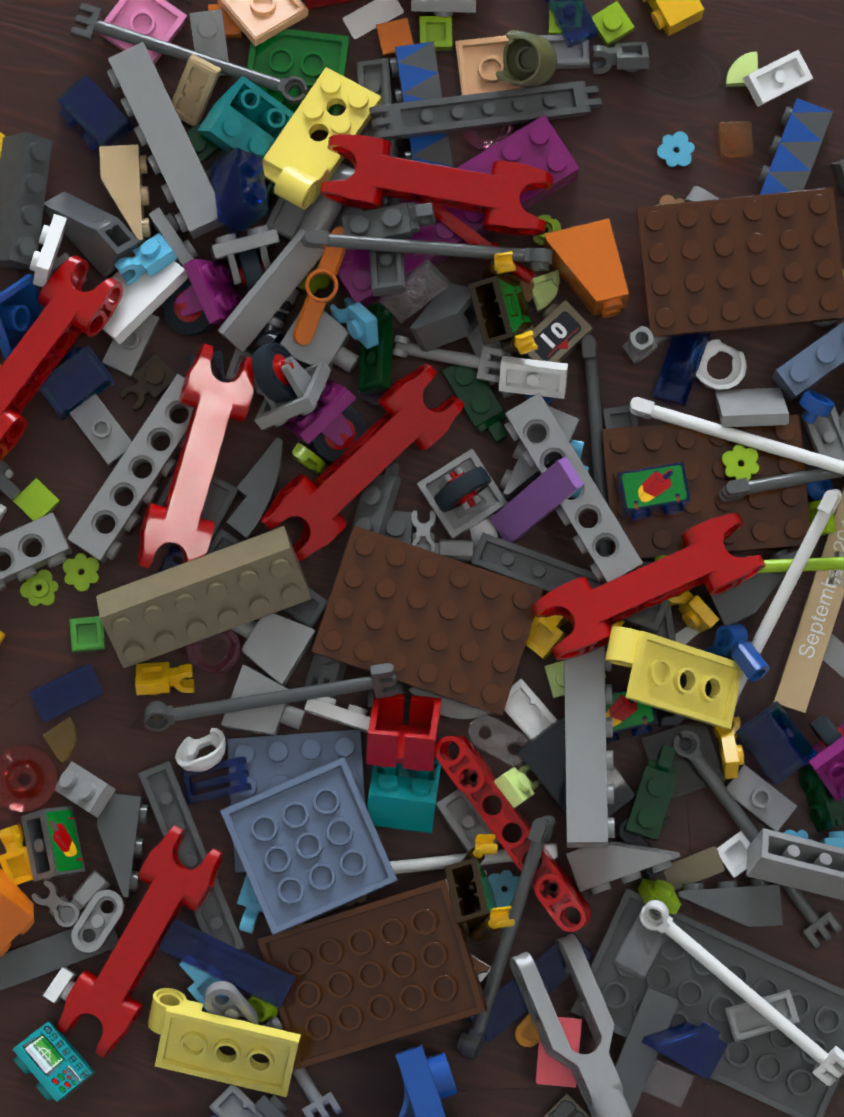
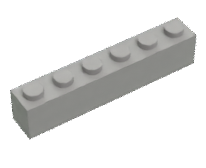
(167, 139)
(586, 751)

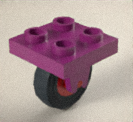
(202, 299)
(331, 425)
(830, 757)

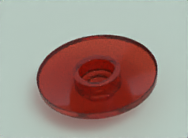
(43, 781)

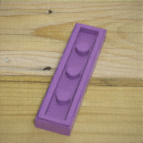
(537, 500)

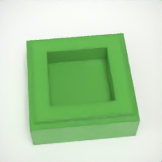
(87, 634)

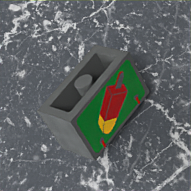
(53, 843)

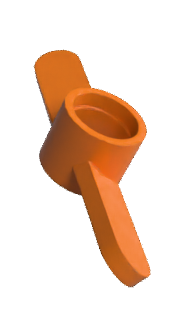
(314, 306)

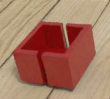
(410, 744)

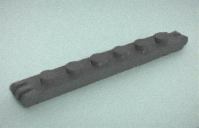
(484, 110)
(373, 515)

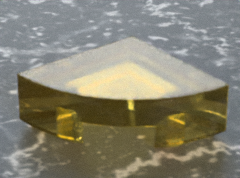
(62, 739)

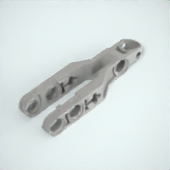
(593, 1071)

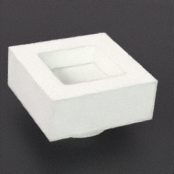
(734, 854)
(60, 985)

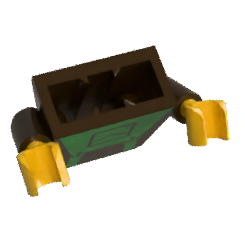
(502, 307)
(473, 894)

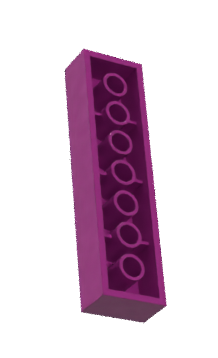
(531, 145)

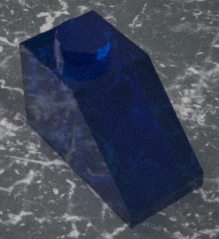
(690, 1046)

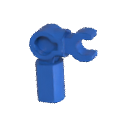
(732, 641)

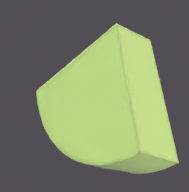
(740, 68)
(545, 289)

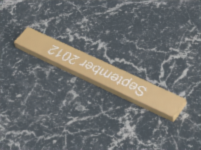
(813, 629)

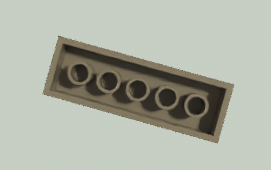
(203, 597)

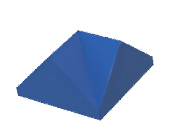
(17, 312)

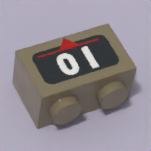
(558, 333)

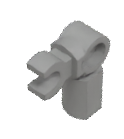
(641, 344)
(456, 549)
(66, 911)

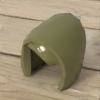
(527, 60)

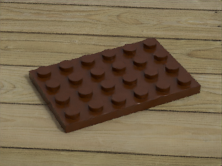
(741, 262)
(770, 517)
(430, 617)
(375, 973)

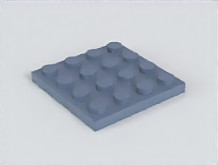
(285, 757)
(308, 846)

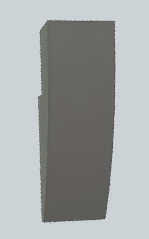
(258, 490)

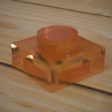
(735, 139)

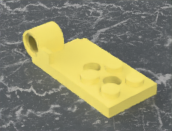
(298, 162)
(657, 673)
(193, 1039)

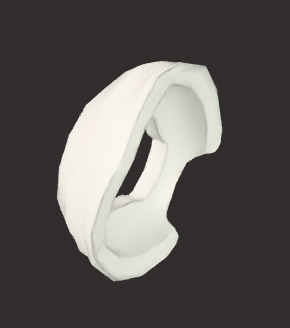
(738, 363)
(190, 748)

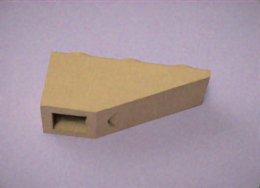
(123, 179)

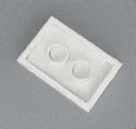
(142, 299)

